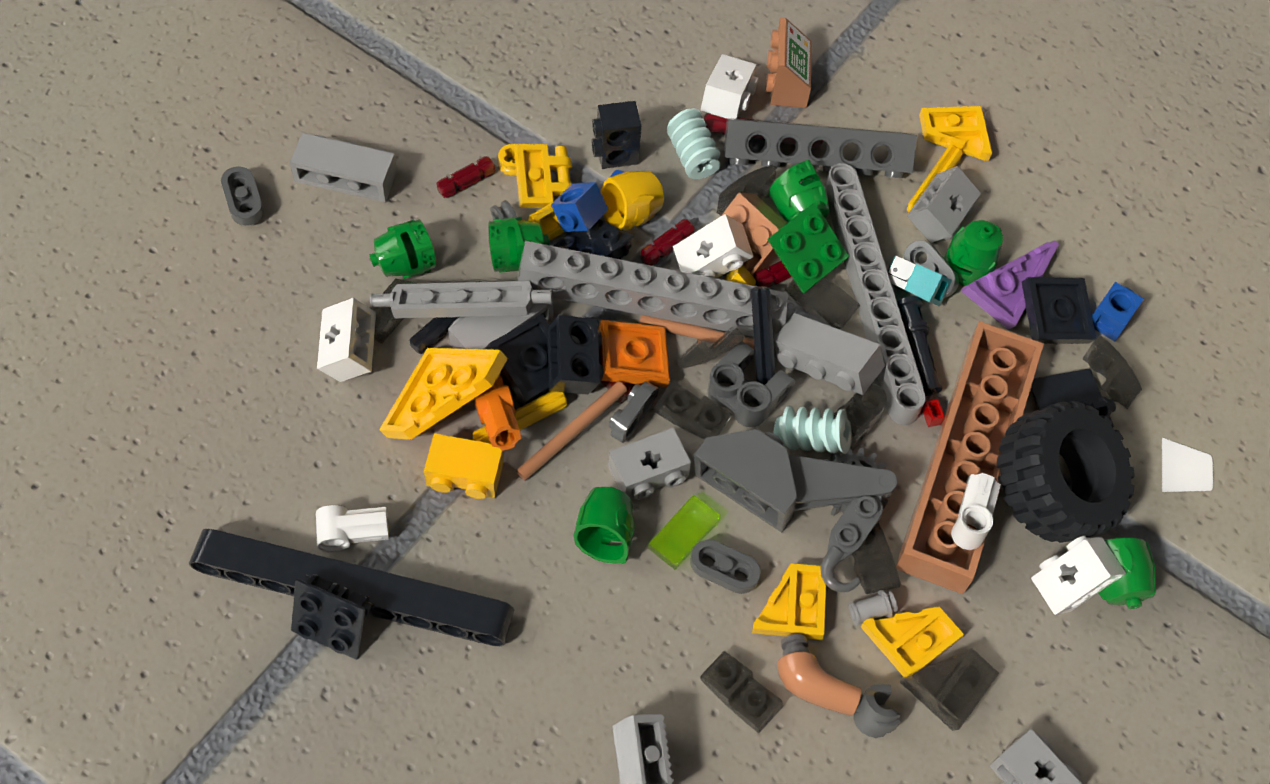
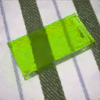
(684, 531)

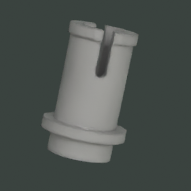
(874, 607)

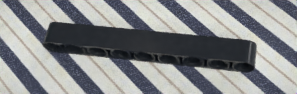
(394, 596)

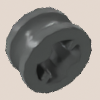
(503, 211)

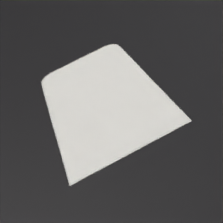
(1185, 468)

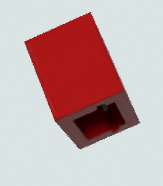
(933, 413)

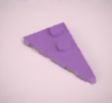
(1002, 291)

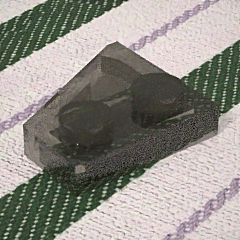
(952, 686)

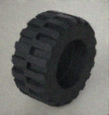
(1096, 466)

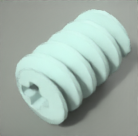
(694, 144)
(814, 431)

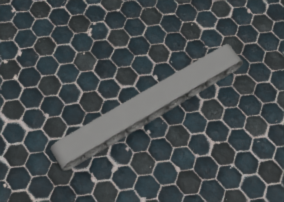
(852, 218)

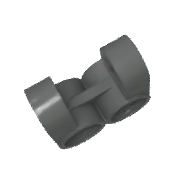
(766, 396)

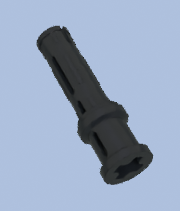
(917, 334)

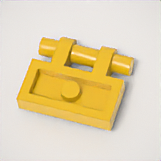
(534, 174)

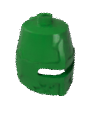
(792, 196)
(508, 239)
(404, 250)
(976, 250)
(602, 519)
(1139, 579)

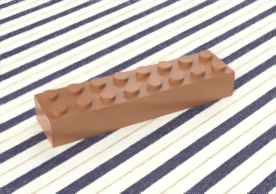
(983, 404)

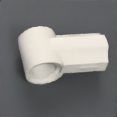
(976, 510)
(339, 526)

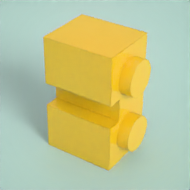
(463, 465)

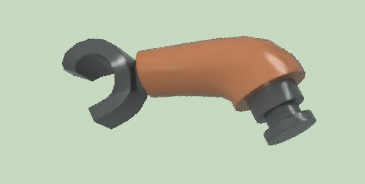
(809, 682)

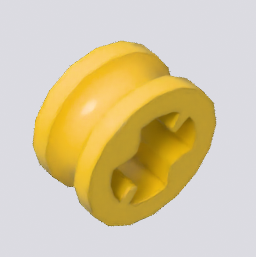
(505, 152)

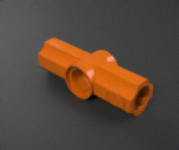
(498, 415)

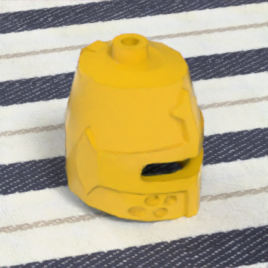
(634, 195)

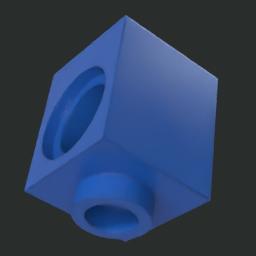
(579, 207)
(1115, 311)

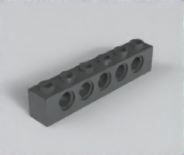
(900, 146)

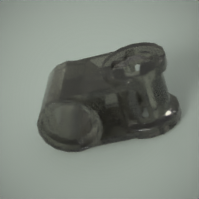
(861, 417)

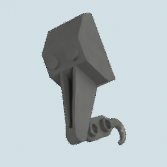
(772, 485)

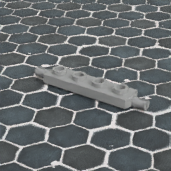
(461, 299)

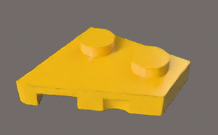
(958, 127)
(795, 605)
(913, 638)

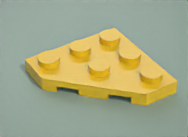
(440, 386)

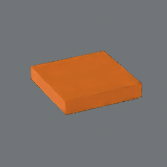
(634, 353)

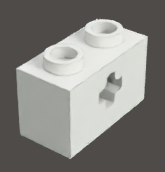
(729, 87)
(714, 249)
(346, 340)
(1096, 571)

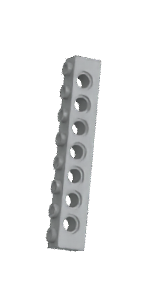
(644, 289)

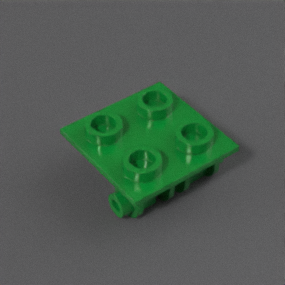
(808, 247)

